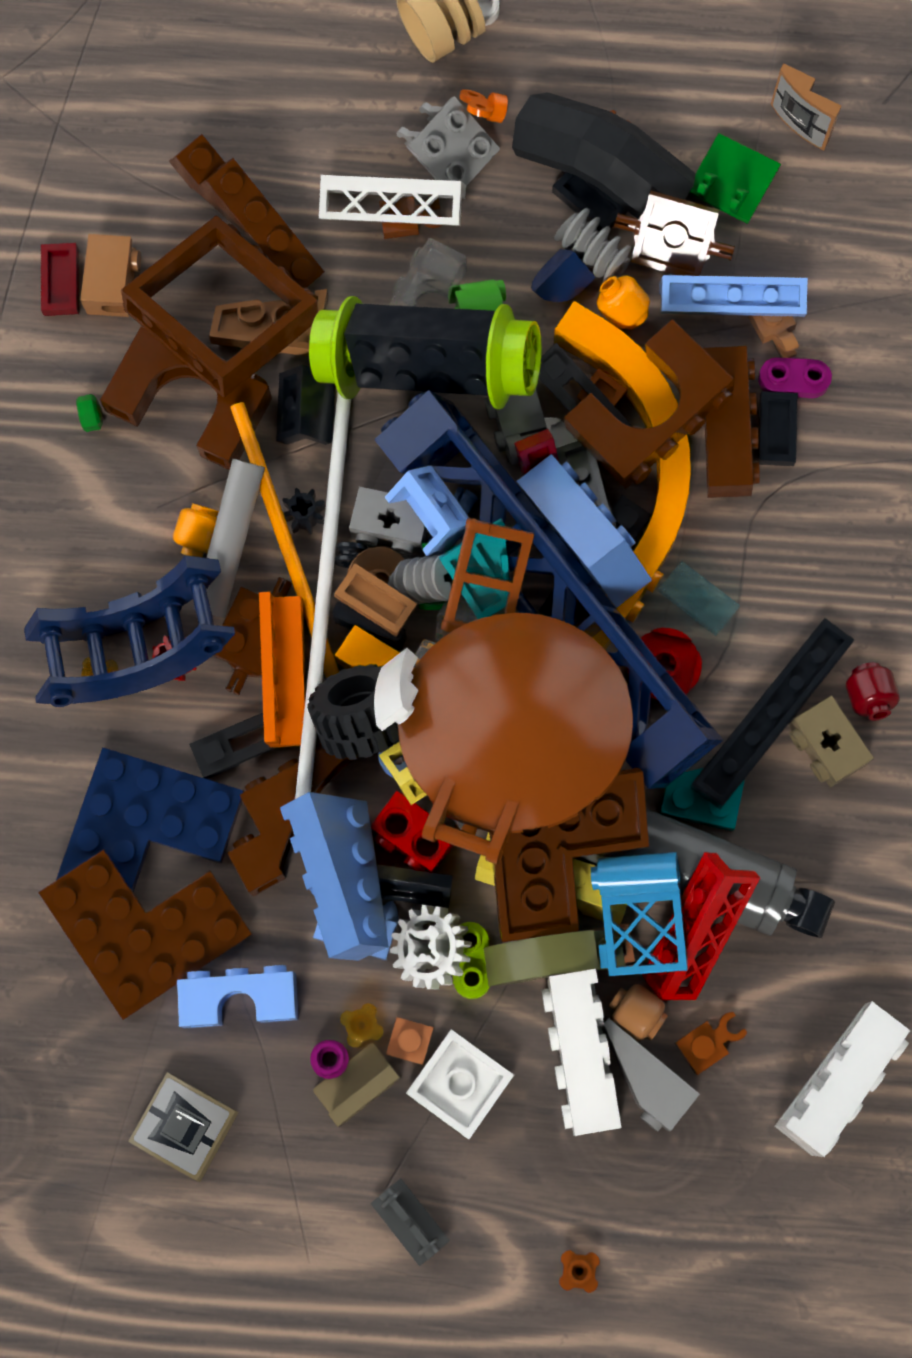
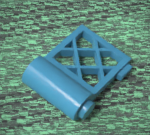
(637, 881)

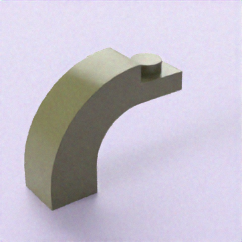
(546, 956)

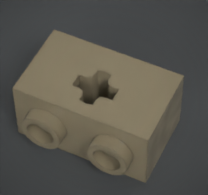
(829, 722)

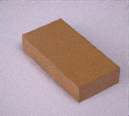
(375, 600)

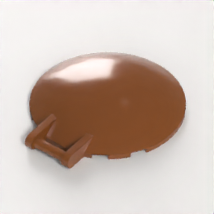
(514, 728)

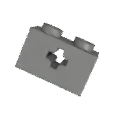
(374, 511)

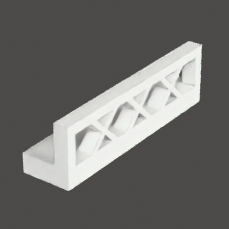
(391, 187)

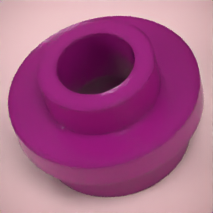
(321, 1050)

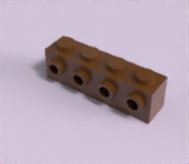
(729, 430)

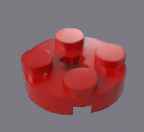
(681, 654)

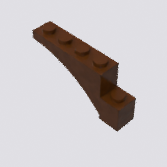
(245, 207)
(263, 858)

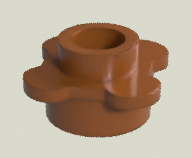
(571, 1262)

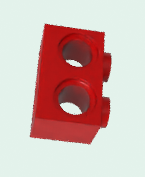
(407, 841)

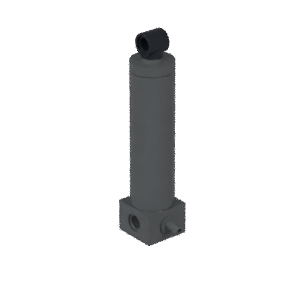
(774, 896)

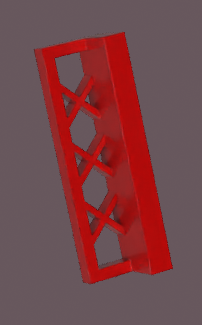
(702, 904)

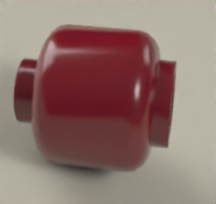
(872, 691)

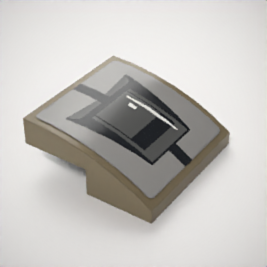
(183, 1127)

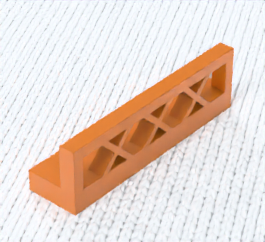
(282, 669)

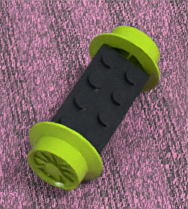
(426, 350)

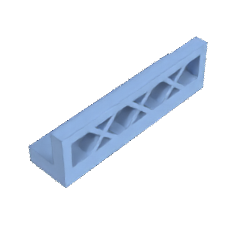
(733, 295)

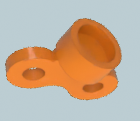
(492, 109)

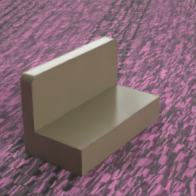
(361, 1083)

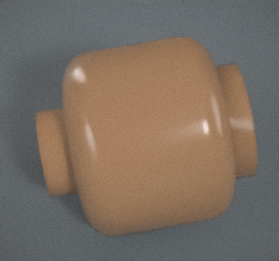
(638, 1012)

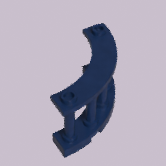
(131, 613)

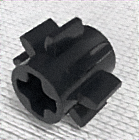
(300, 500)

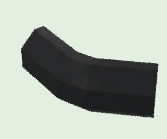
(599, 150)

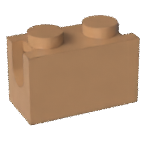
(107, 270)

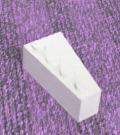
(582, 1053)
(843, 1080)

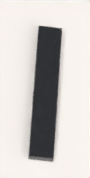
(772, 713)

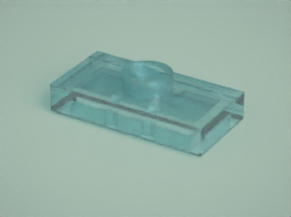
(699, 598)

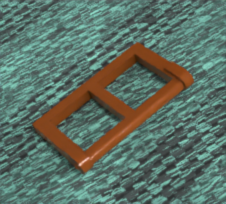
(461, 575)

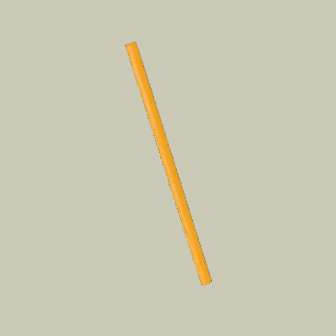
(280, 527)

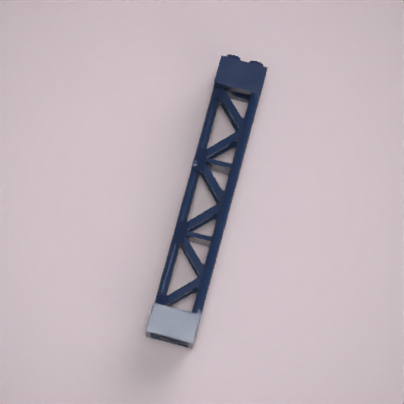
(436, 432)

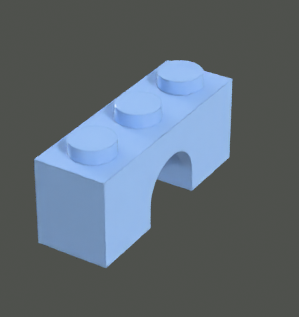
(204, 996)

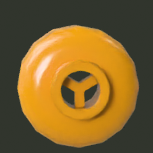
(623, 302)
(195, 529)

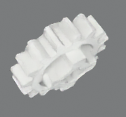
(445, 945)

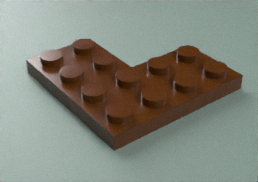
(537, 870)
(139, 951)

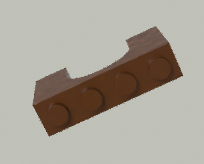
(151, 366)
(632, 451)

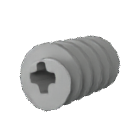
(594, 245)
(422, 579)

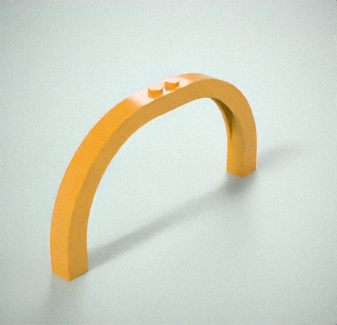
(626, 362)

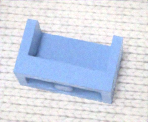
(433, 506)

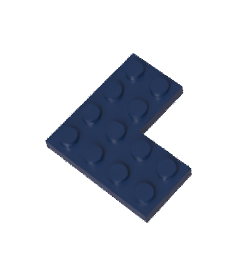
(145, 803)

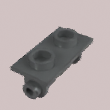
(410, 1222)

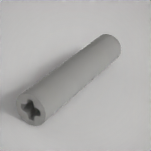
(232, 529)

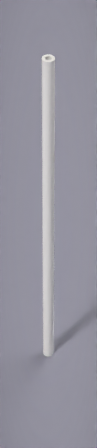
(324, 590)

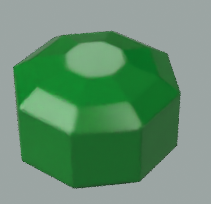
(89, 413)

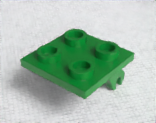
(733, 178)

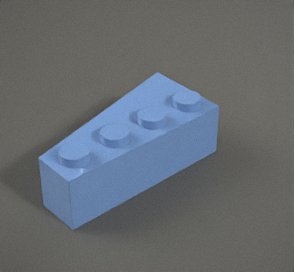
(586, 528)
(340, 871)

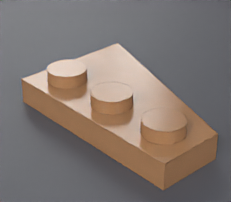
(244, 321)

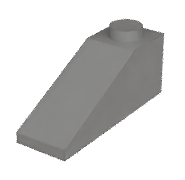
(653, 1085)

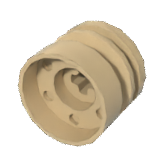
(436, 23)

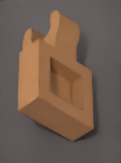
(779, 330)

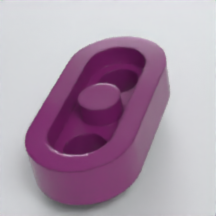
(795, 377)

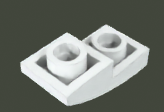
(395, 691)

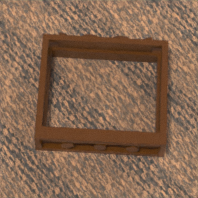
(182, 343)

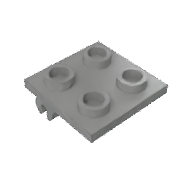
(451, 143)

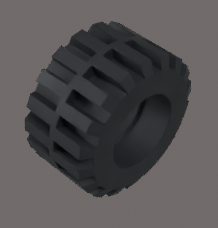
(346, 714)

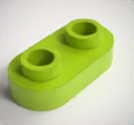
(476, 964)

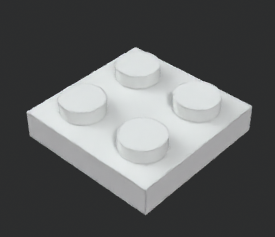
(460, 1084)

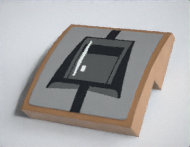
(803, 110)

